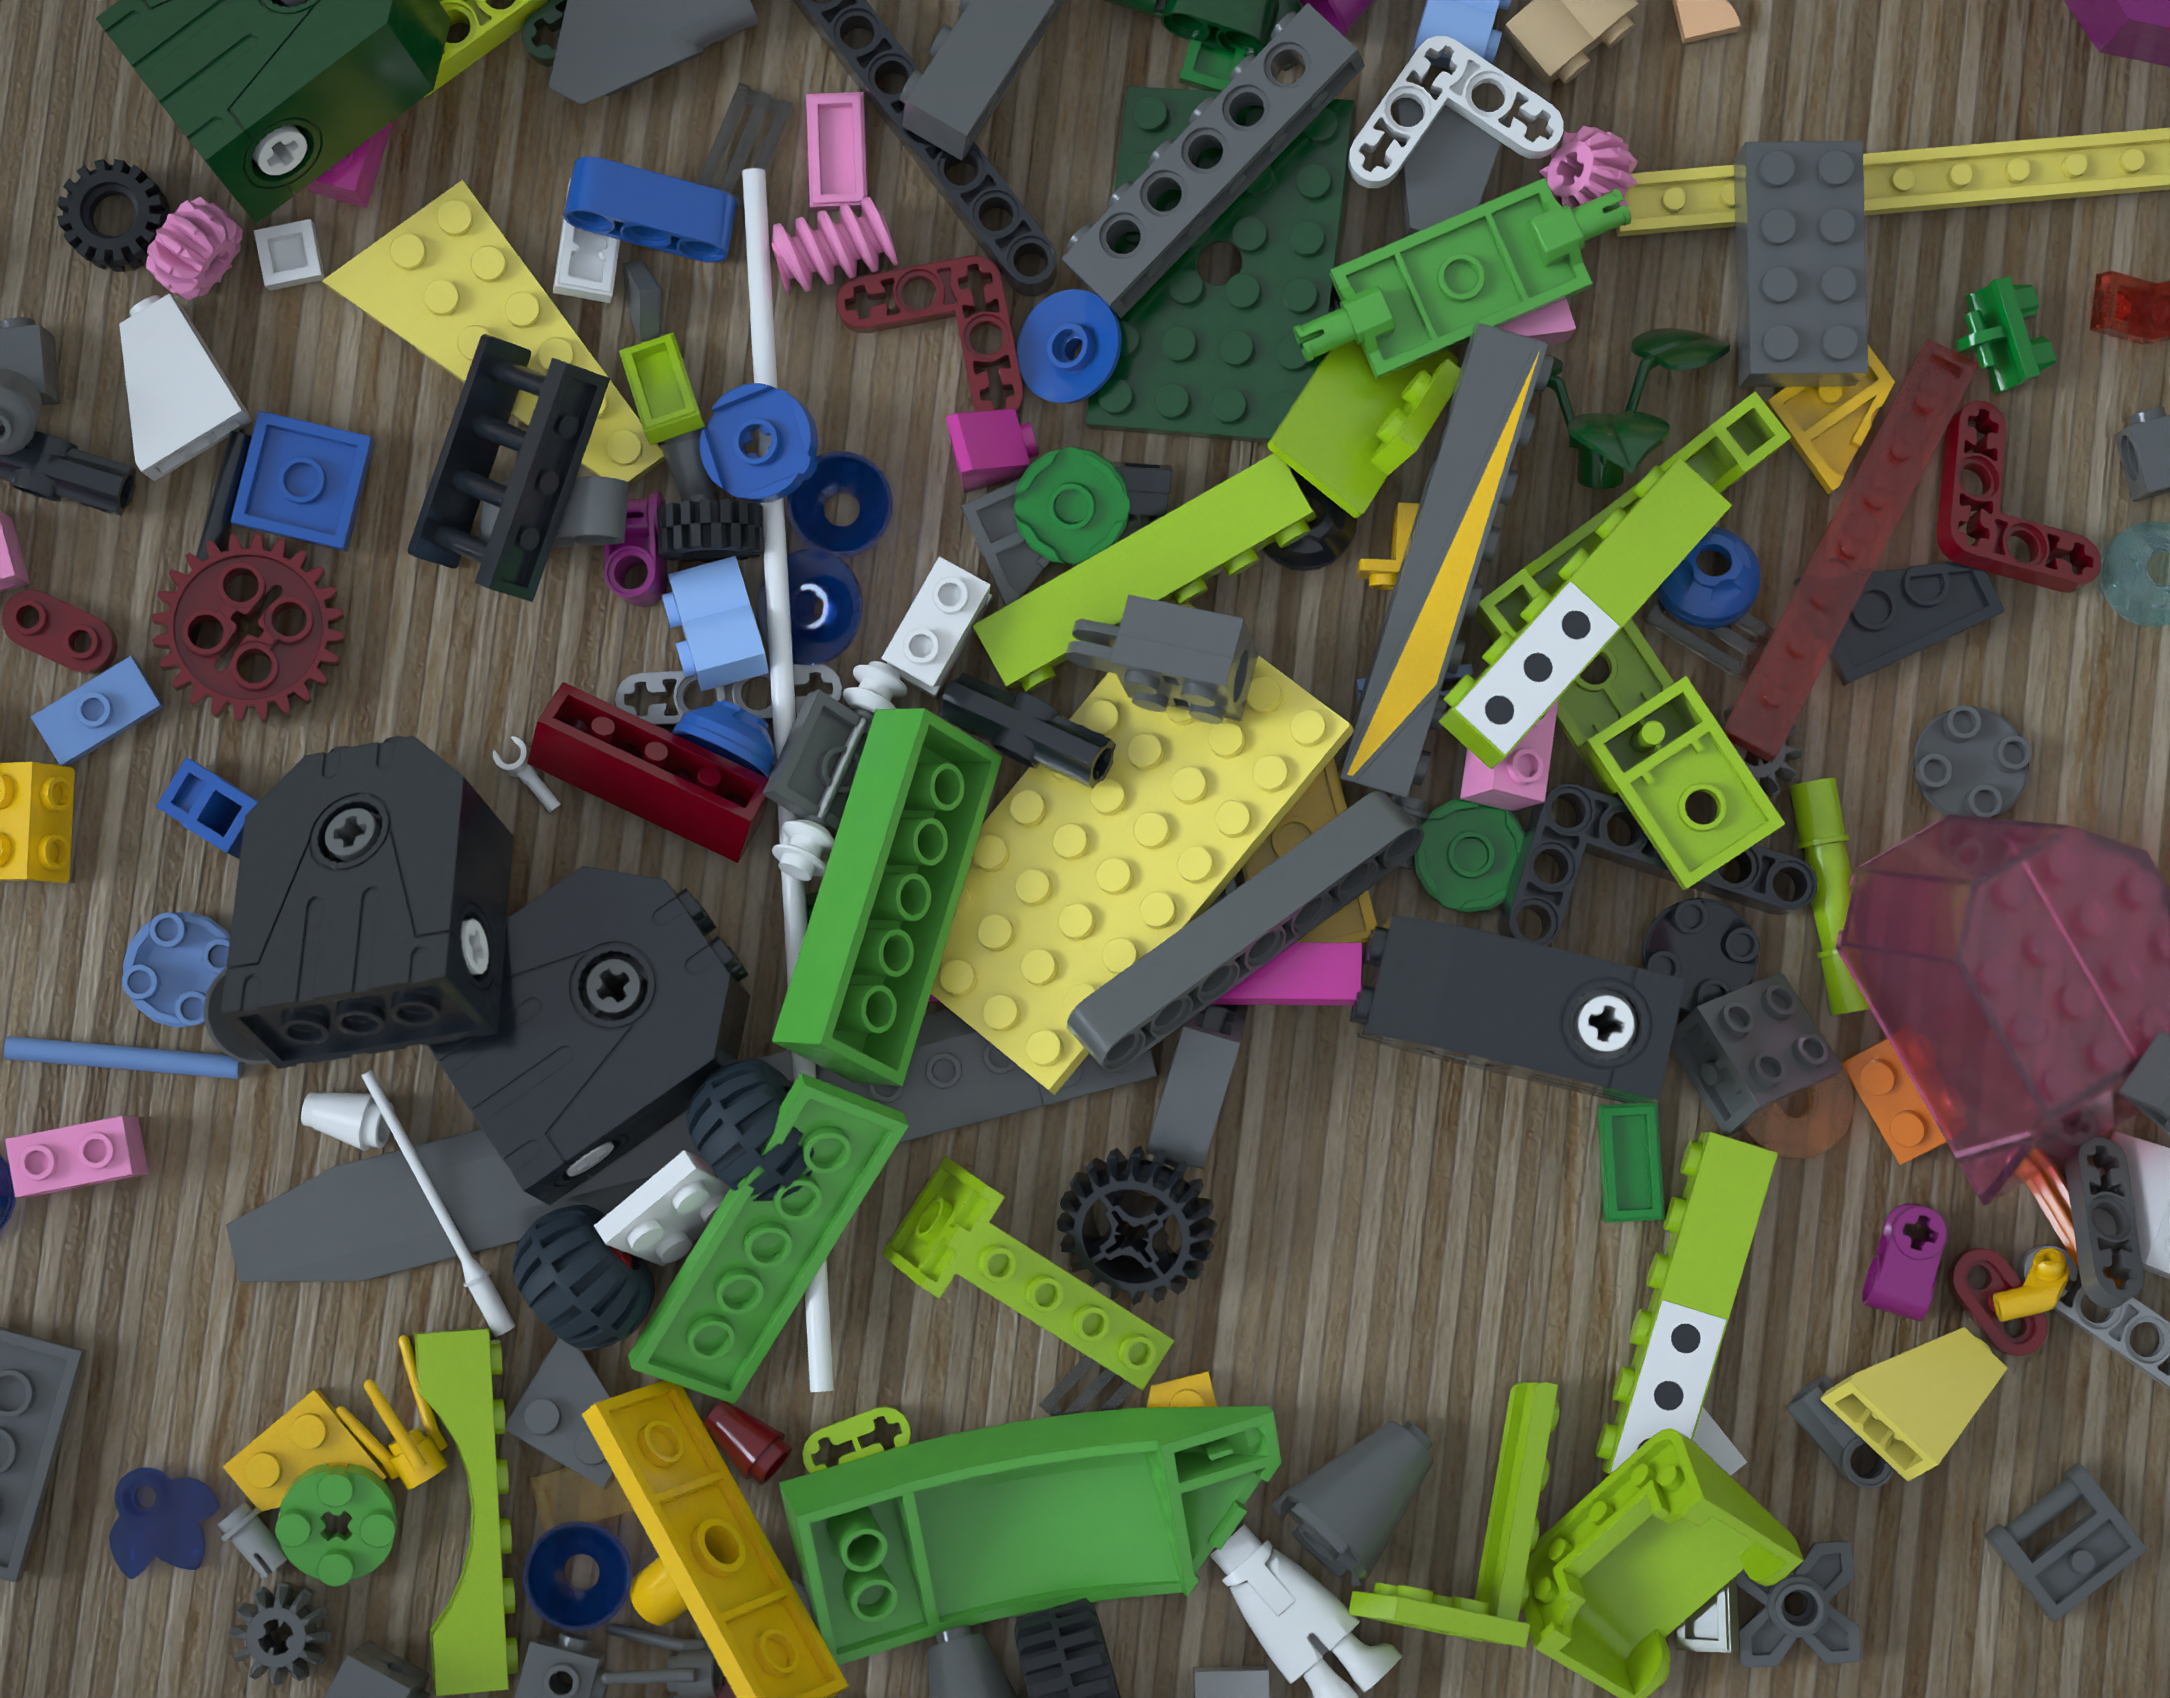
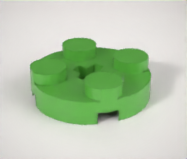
(336, 1489)

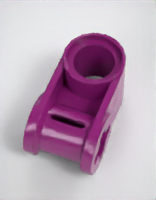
(638, 548)
(1905, 1273)

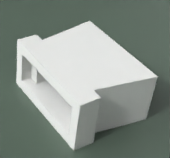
(938, 626)

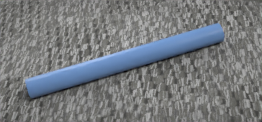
(122, 1057)

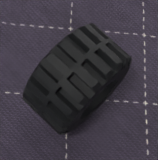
(1065, 1653)

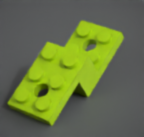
(1658, 747)

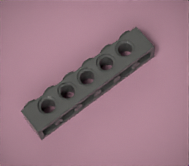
(1247, 151)

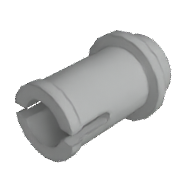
(253, 1539)

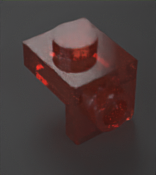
(2131, 308)

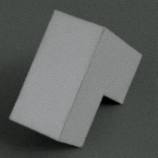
(1231, 1682)

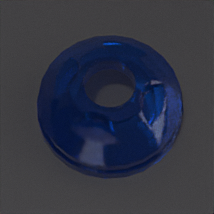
(842, 474)
(552, 1593)

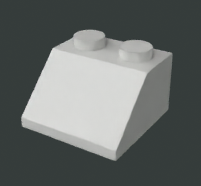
(2150, 1190)

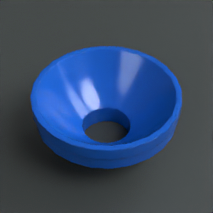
(1708, 599)
(731, 734)

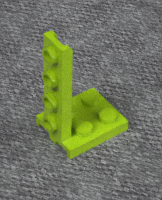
(952, 1235)
(1508, 1539)

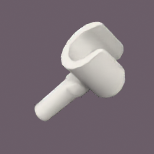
(528, 775)

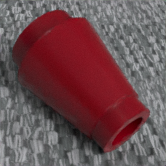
(747, 1441)

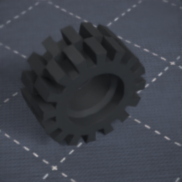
(89, 192)
(710, 530)

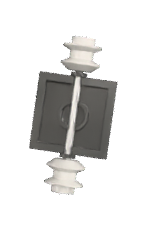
(821, 763)

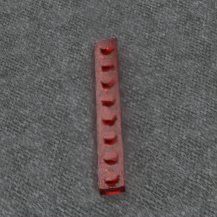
(1849, 550)

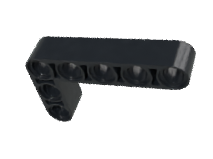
(1590, 836)

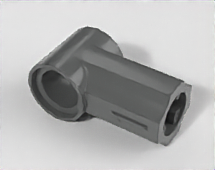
(1834, 1435)

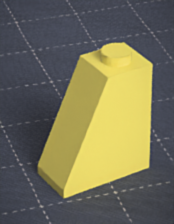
(1918, 1400)

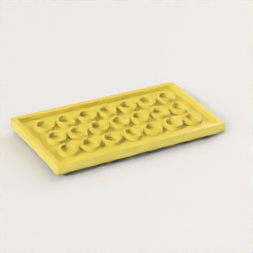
(1095, 878)

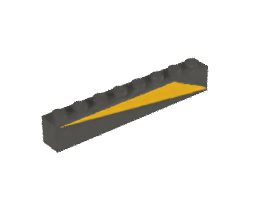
(1443, 558)

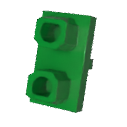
(2001, 334)

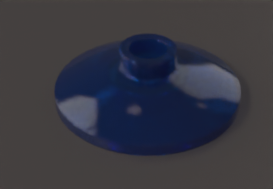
(813, 578)

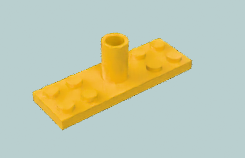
(709, 1548)

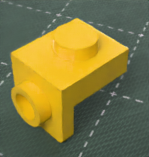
(1383, 572)

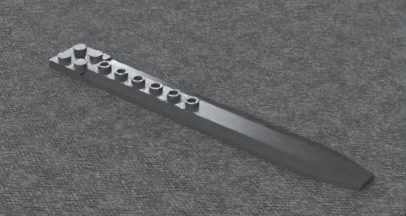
(378, 1221)

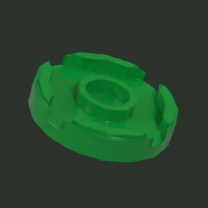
(1072, 505)
(1468, 855)

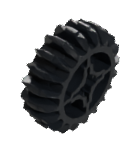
(1156, 1262)

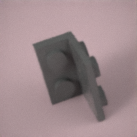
(1752, 1051)

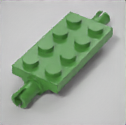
(1467, 269)

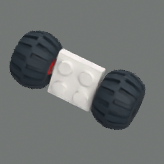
(589, 1268)

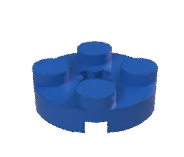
(789, 457)

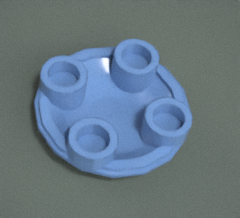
(174, 965)

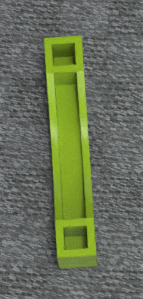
(1717, 454)
(470, 1634)

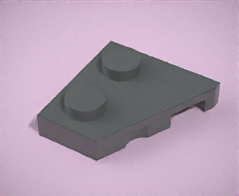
(1001, 544)
(553, 1409)

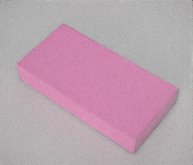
(836, 150)

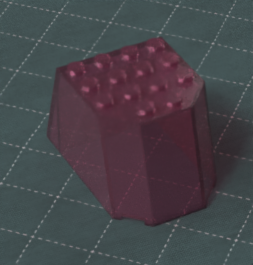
(2013, 982)

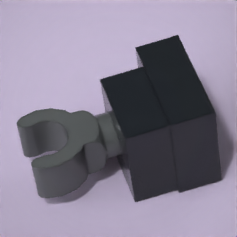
(1148, 492)

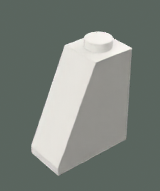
(174, 388)

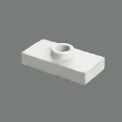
(585, 264)

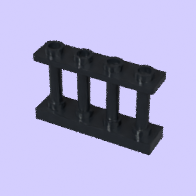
(541, 477)

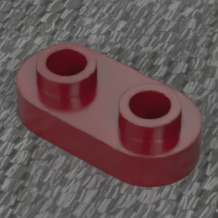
(57, 630)
(1980, 1302)

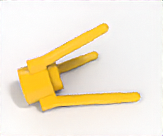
(414, 1455)

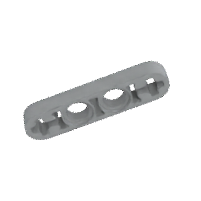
(731, 692)
(2116, 1327)

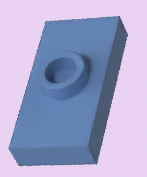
(97, 711)

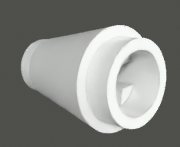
(347, 1117)

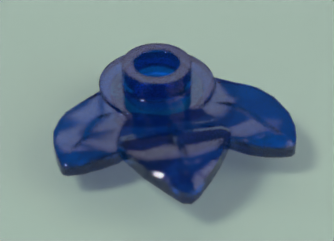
(164, 1530)

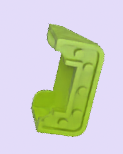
(1644, 1560)

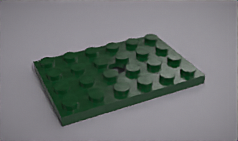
(1227, 354)

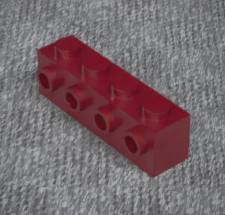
(649, 772)

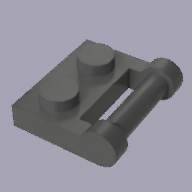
(2079, 1557)

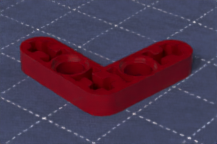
(948, 303)
(1993, 528)

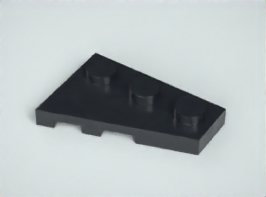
(1909, 612)

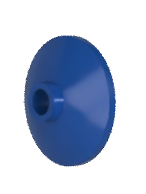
(1049, 344)

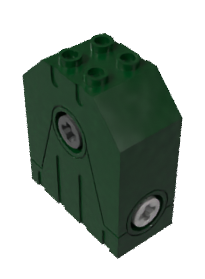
(280, 84)

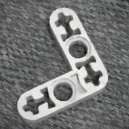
(1455, 93)

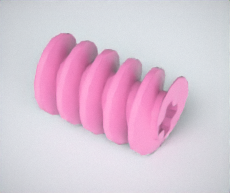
(832, 245)

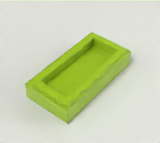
(661, 388)

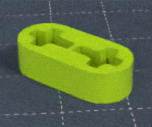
(852, 1429)

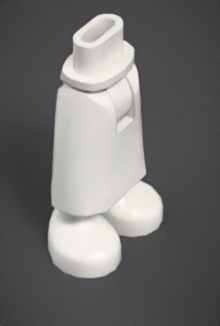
(1299, 1619)

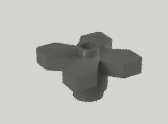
(1773, 1630)

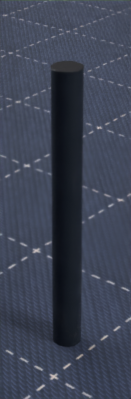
(223, 499)

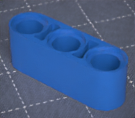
(650, 209)

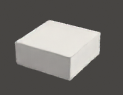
(289, 254)

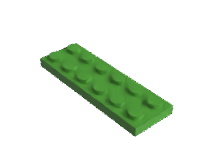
(766, 1253)

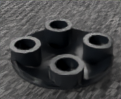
(1705, 946)

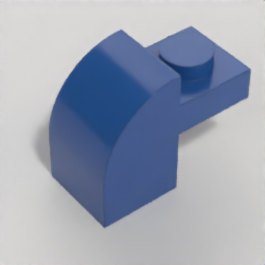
(208, 806)

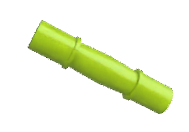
(1823, 840)

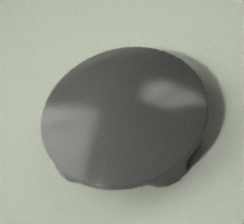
(1971, 763)

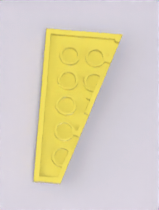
(456, 277)

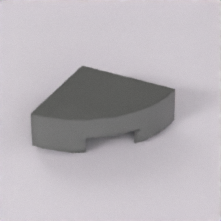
(643, 300)

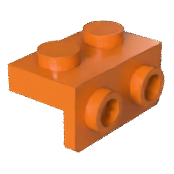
(1893, 1101)

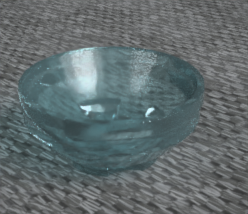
(2126, 577)

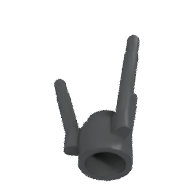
(690, 1673)

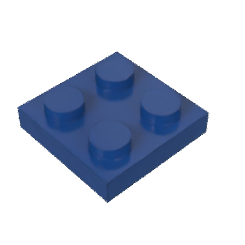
(302, 481)

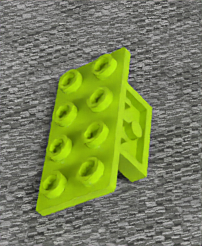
(1358, 429)

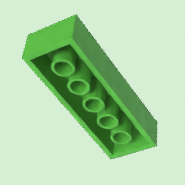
(888, 897)

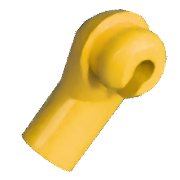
(2040, 1290)

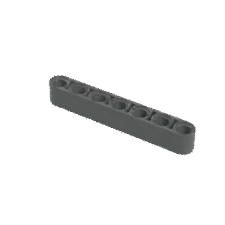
(1244, 931)

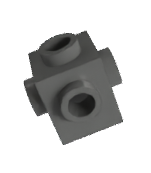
(570, 1654)

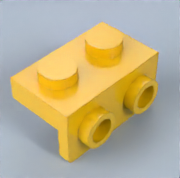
(36, 821)

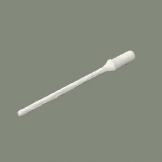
(475, 1275)

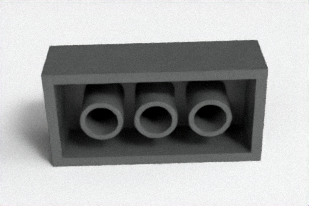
(1800, 264)

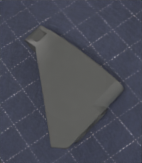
(625, 42)

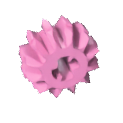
(1589, 167)
(194, 248)

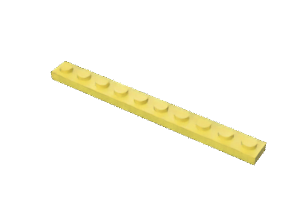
(1929, 179)

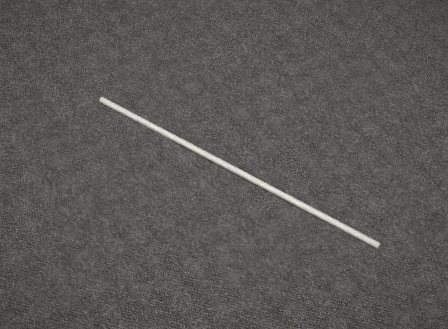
(782, 685)

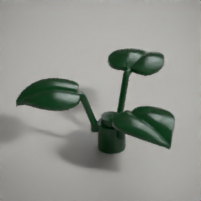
(1624, 440)

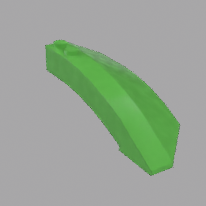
(1022, 1519)

